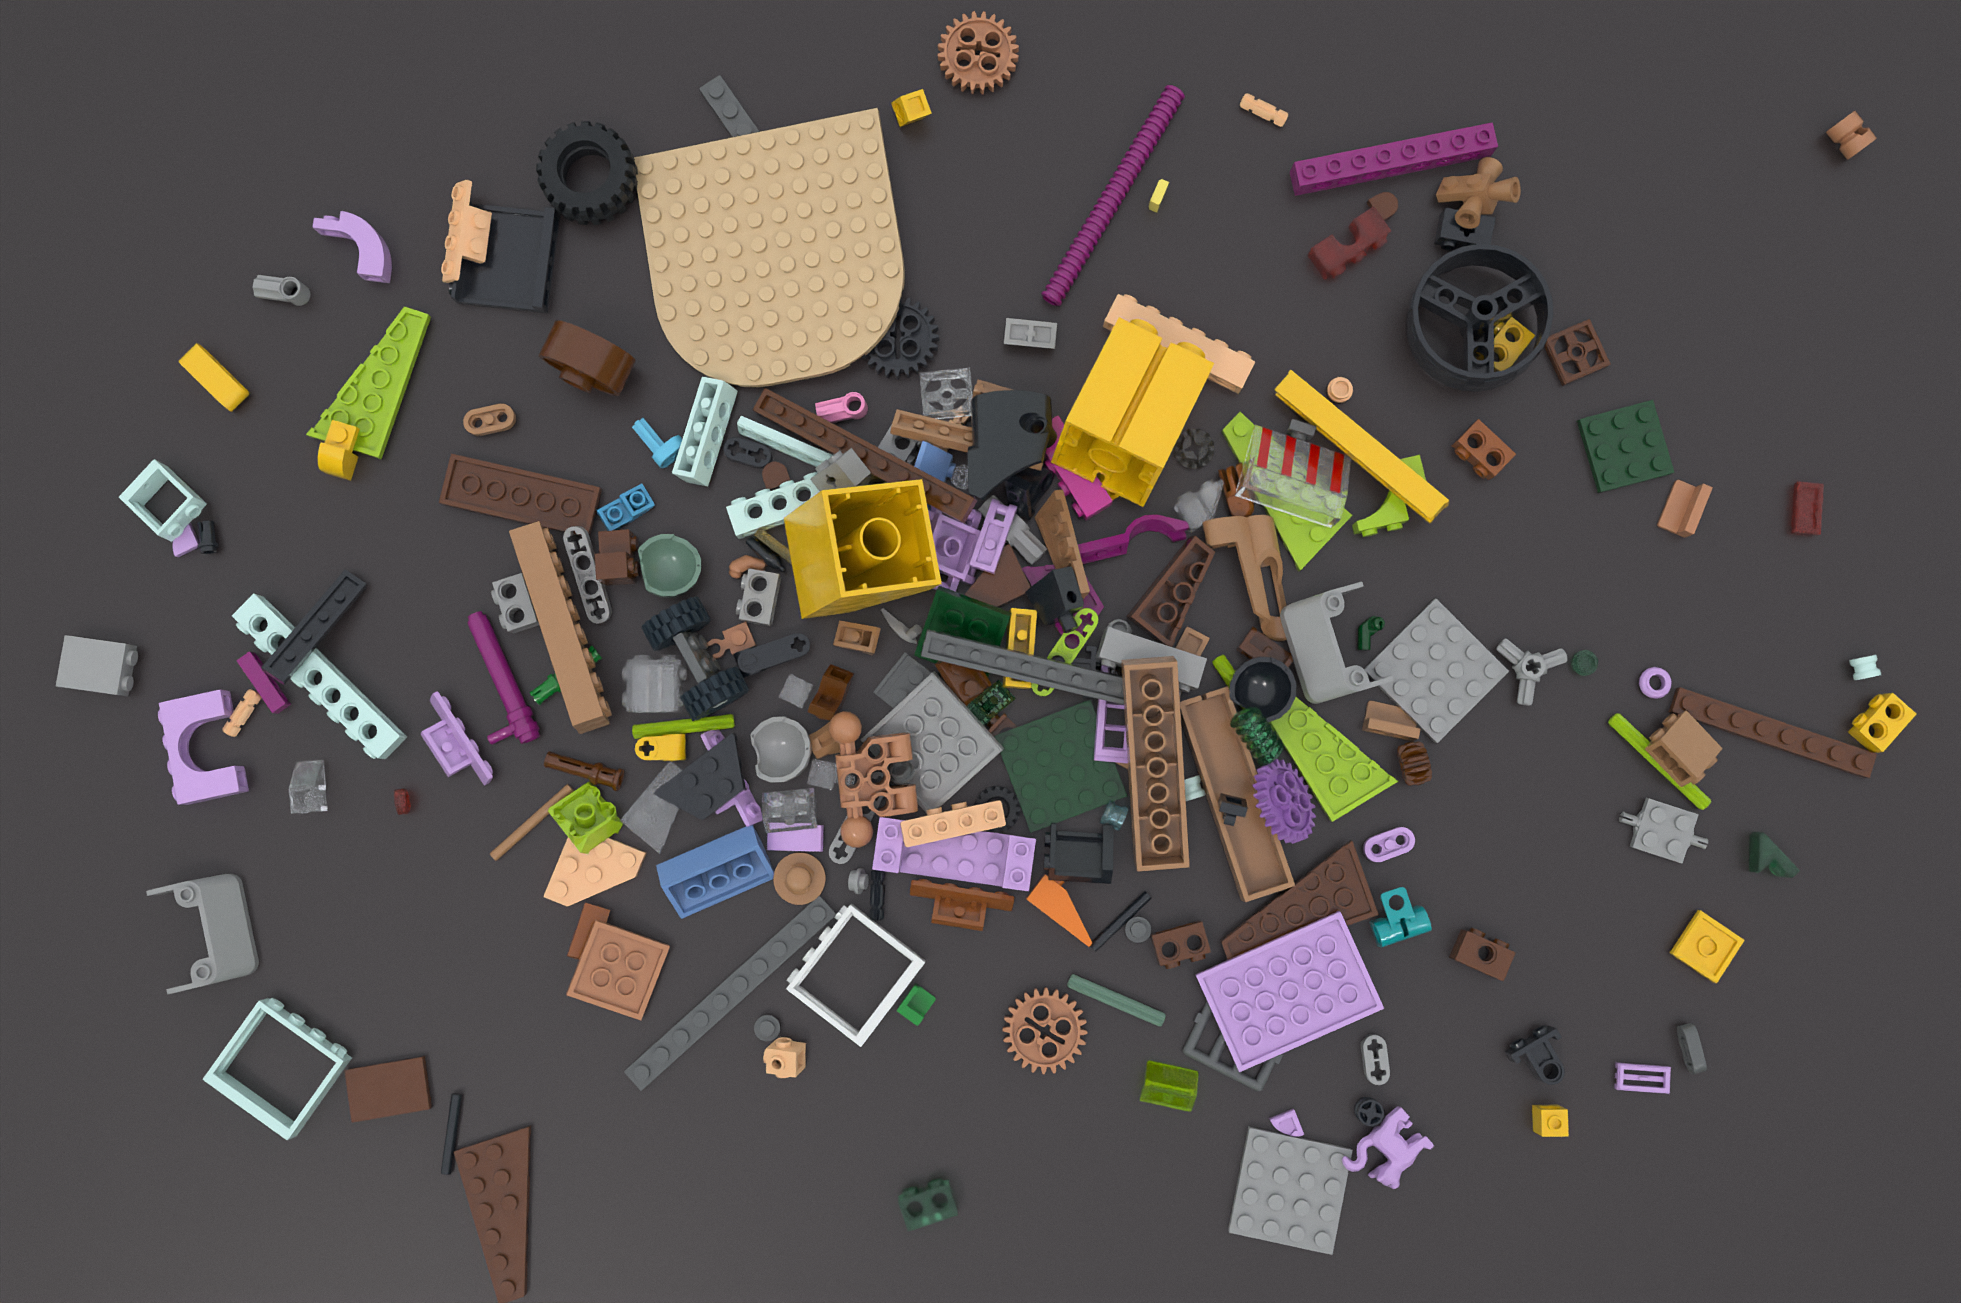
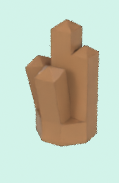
(823, 743)

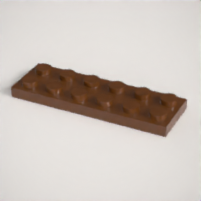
(519, 494)

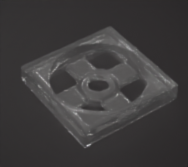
(936, 396)

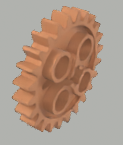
(974, 74)
(1031, 1050)

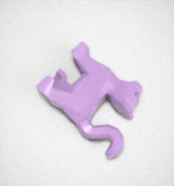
(1392, 1145)

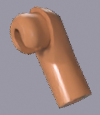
(744, 563)

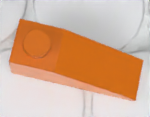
(1055, 902)

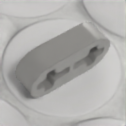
(1381, 1058)

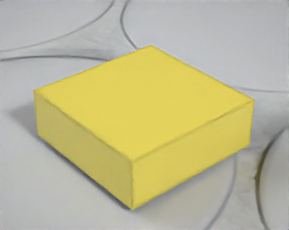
(1158, 195)

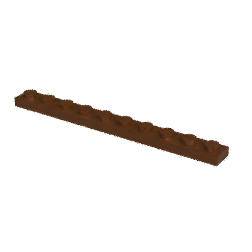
(879, 462)

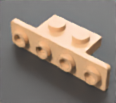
(467, 233)
(952, 823)

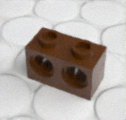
(1179, 936)

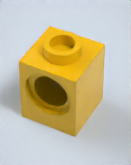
(911, 107)
(1550, 1120)

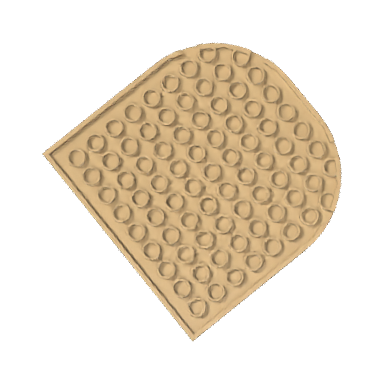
(774, 249)

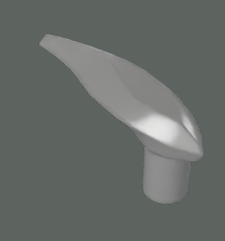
(900, 629)

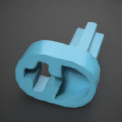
(663, 453)

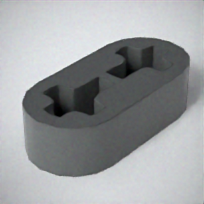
(1691, 1048)

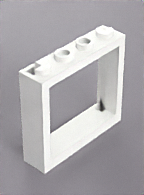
(813, 956)

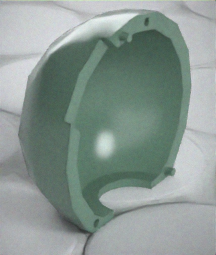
(669, 565)

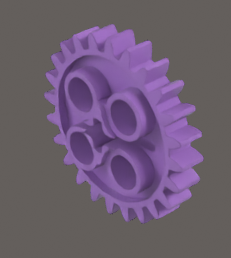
(1284, 801)

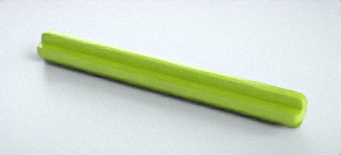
(1639, 742)

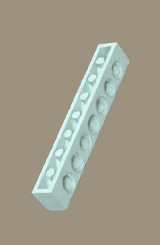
(388, 734)

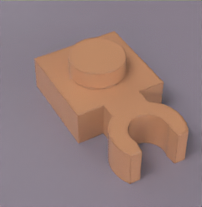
(735, 640)

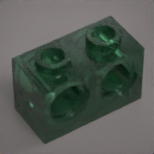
(931, 1211)

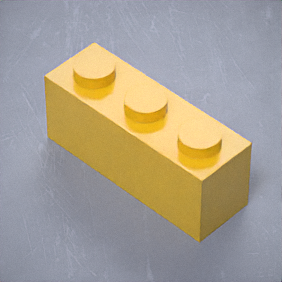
(1020, 638)

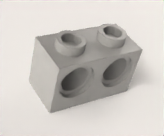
(766, 598)
(510, 606)

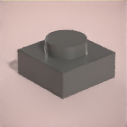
(1300, 430)

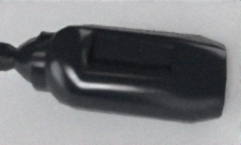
(765, 553)

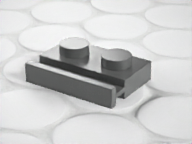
(901, 680)

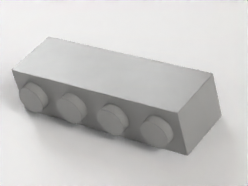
(1119, 646)

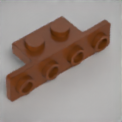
(959, 905)

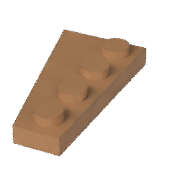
(1060, 538)

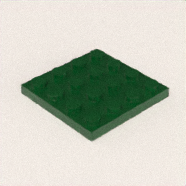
(1056, 767)

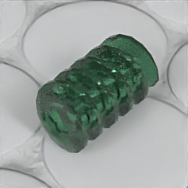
(1258, 735)

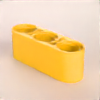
(214, 377)

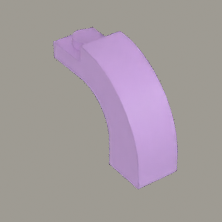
(373, 252)

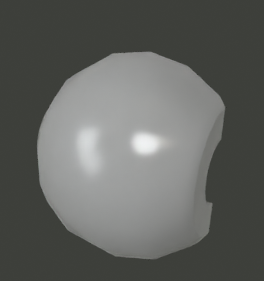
(781, 749)

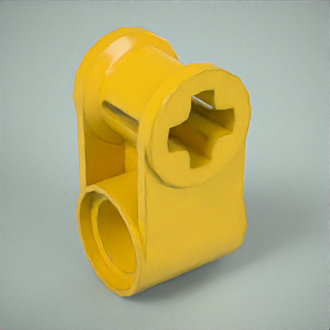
(666, 747)

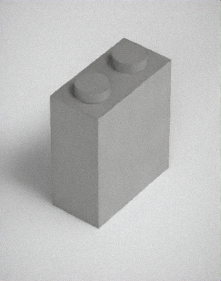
(97, 665)

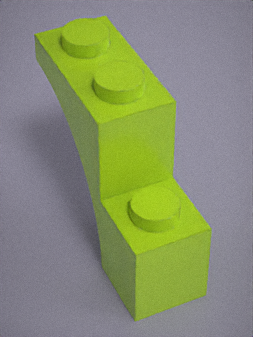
(1393, 510)

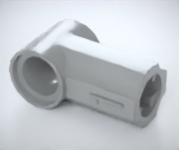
(280, 289)

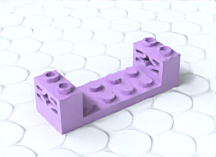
(970, 857)

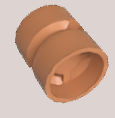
(1851, 135)

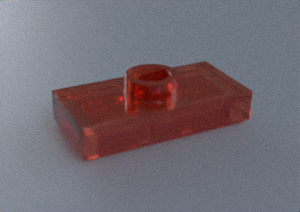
(1807, 508)

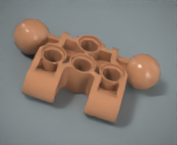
(900, 799)

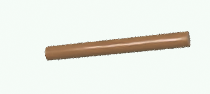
(530, 823)

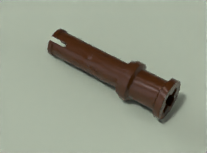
(596, 773)

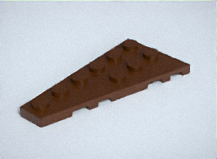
(1328, 888)
(498, 1195)

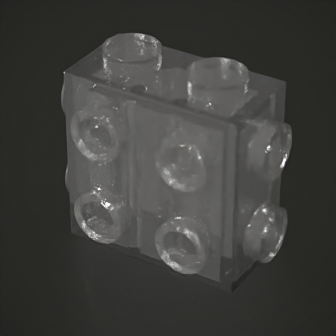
(653, 684)

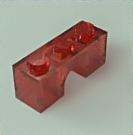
(1332, 257)

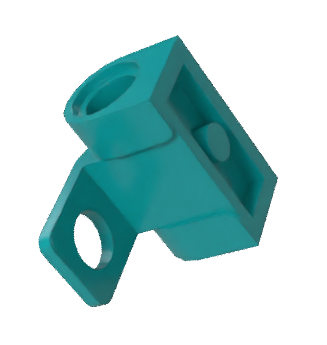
(1399, 923)

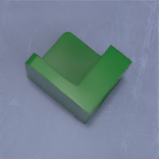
(916, 1004)

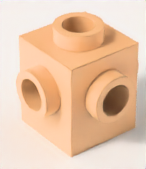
(785, 1058)

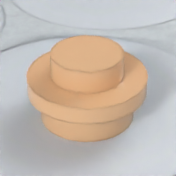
(1339, 389)

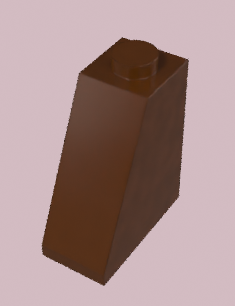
(1005, 585)

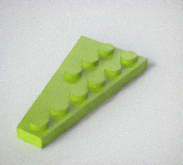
(378, 385)

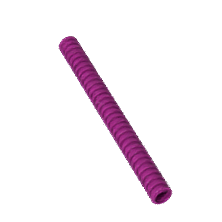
(1114, 193)

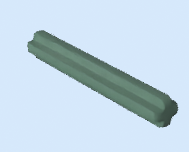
(1116, 1000)

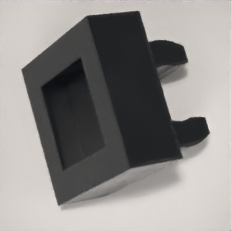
(1232, 807)

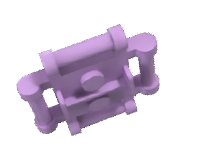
(955, 546)

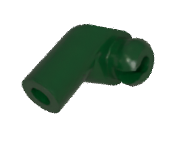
(1368, 629)

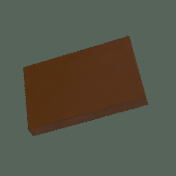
(388, 1089)

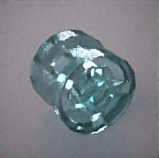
(1114, 815)

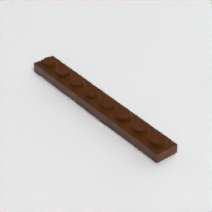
(1774, 733)

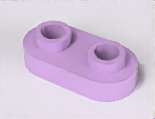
(1388, 844)

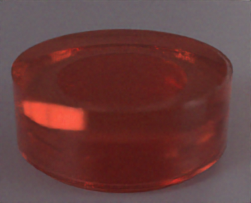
(402, 801)

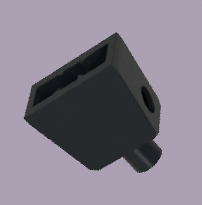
(1057, 598)

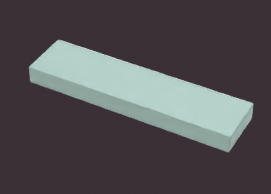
(781, 442)

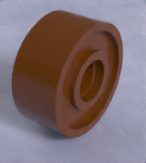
(586, 359)

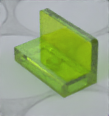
(1169, 1086)

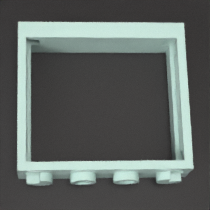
(251, 1101)

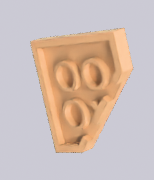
(585, 875)

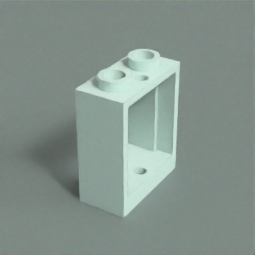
(153, 478)

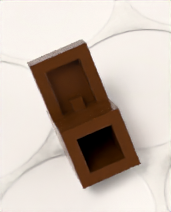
(831, 693)

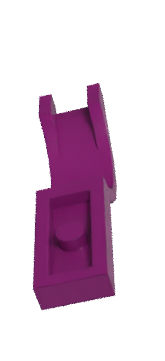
(1118, 544)

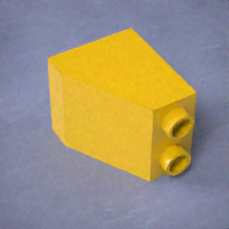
(861, 547)

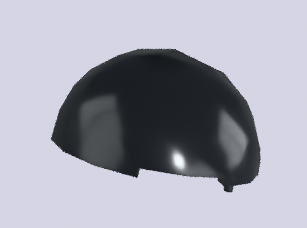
(1264, 685)

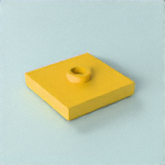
(1707, 946)

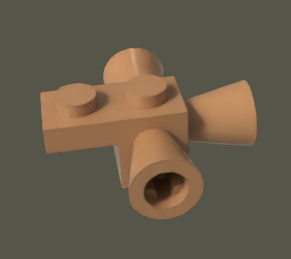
(1478, 192)

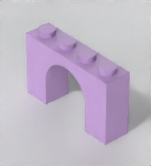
(179, 721)

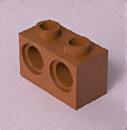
(1488, 444)

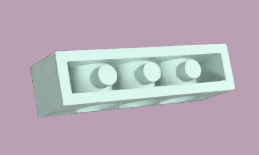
(704, 431)
(740, 509)

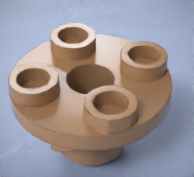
(799, 878)

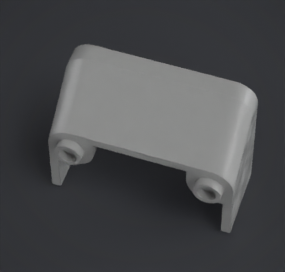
(1316, 647)
(224, 925)

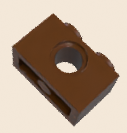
(1498, 958)

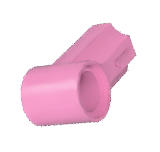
(838, 409)

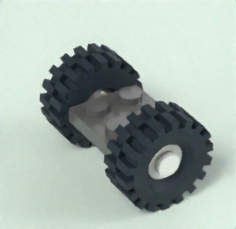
(679, 627)

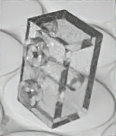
(789, 810)

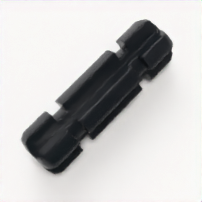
(877, 895)

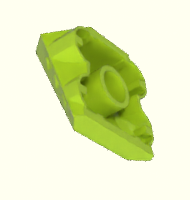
(586, 817)

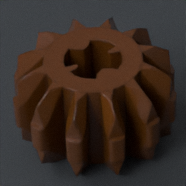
(1414, 763)

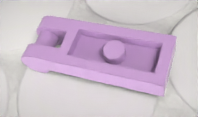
(992, 537)

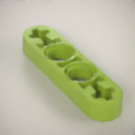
(1068, 653)

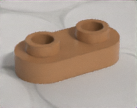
(490, 419)

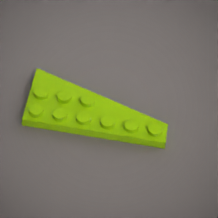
(1299, 535)
(1329, 762)

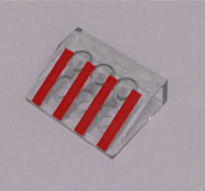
(1295, 477)

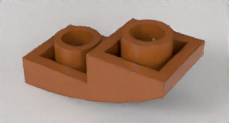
(584, 926)

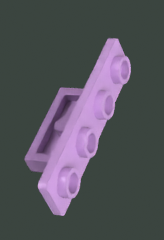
(452, 745)
(744, 802)

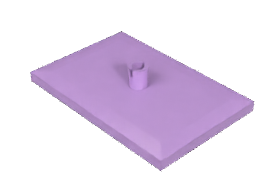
(1289, 991)

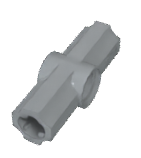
(1019, 535)

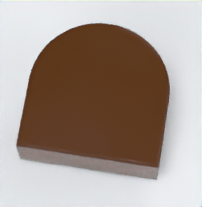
(1385, 204)
(774, 475)

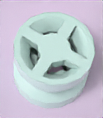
(1865, 667)
(1193, 788)

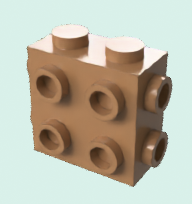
(1683, 748)

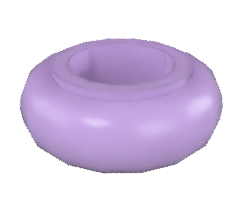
(1665, 682)

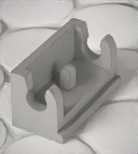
(1030, 333)

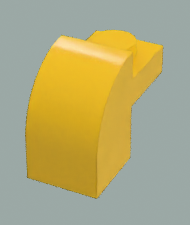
(336, 453)

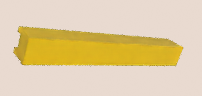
(1361, 447)

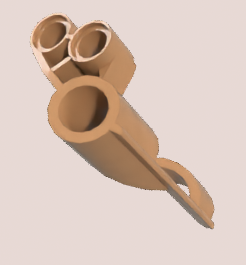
(1257, 548)

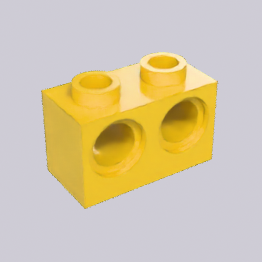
(1507, 350)
(1885, 727)

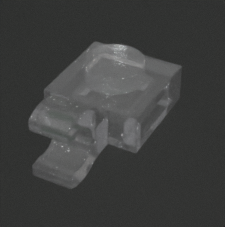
(825, 775)

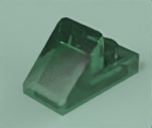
(1764, 852)

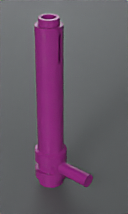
(518, 712)

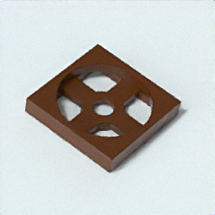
(1558, 359)

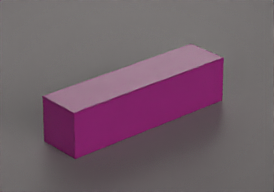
(263, 683)

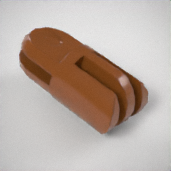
(1236, 505)

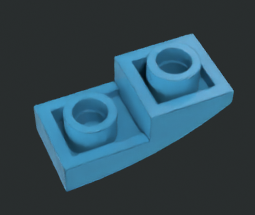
(626, 508)

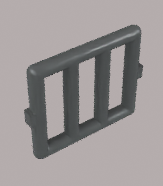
(1213, 1059)

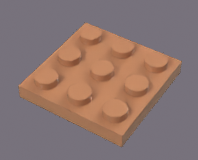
(617, 970)

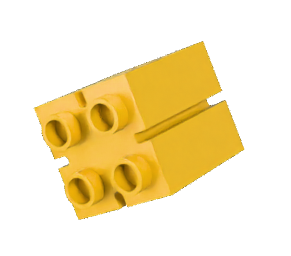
(1132, 410)

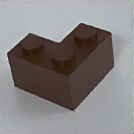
(616, 558)

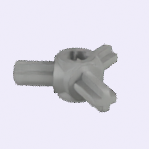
(1539, 662)

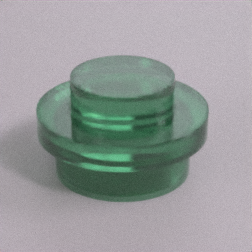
(1584, 662)

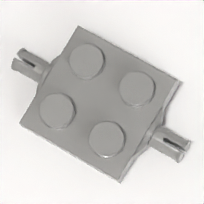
(1663, 830)

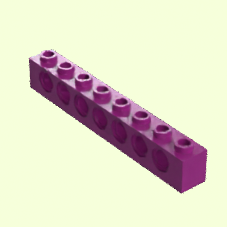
(1393, 159)

